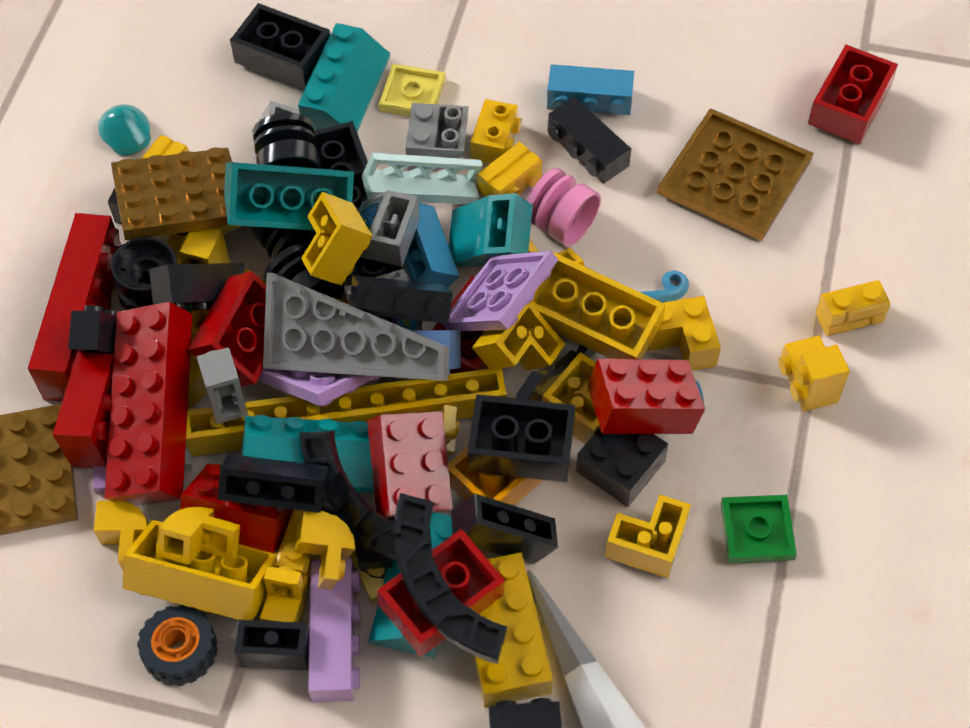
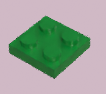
(758, 529)

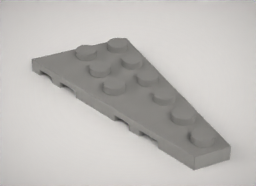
(329, 336)

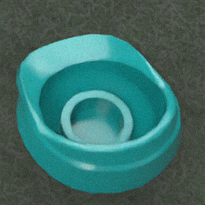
(125, 129)

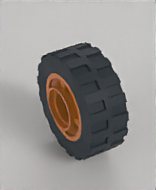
(179, 664)

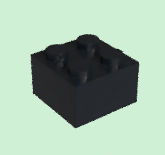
(621, 462)

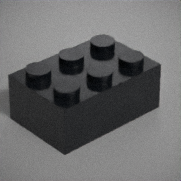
(279, 45)
(521, 438)

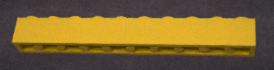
(365, 403)

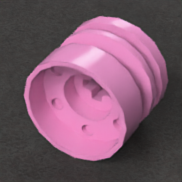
(563, 206)

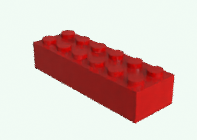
(81, 280)
(149, 405)

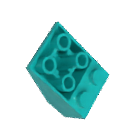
(490, 228)

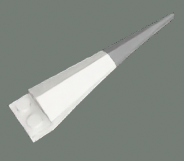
(591, 690)

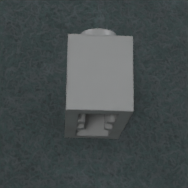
(222, 385)

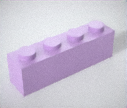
(333, 638)

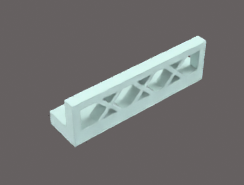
(429, 187)

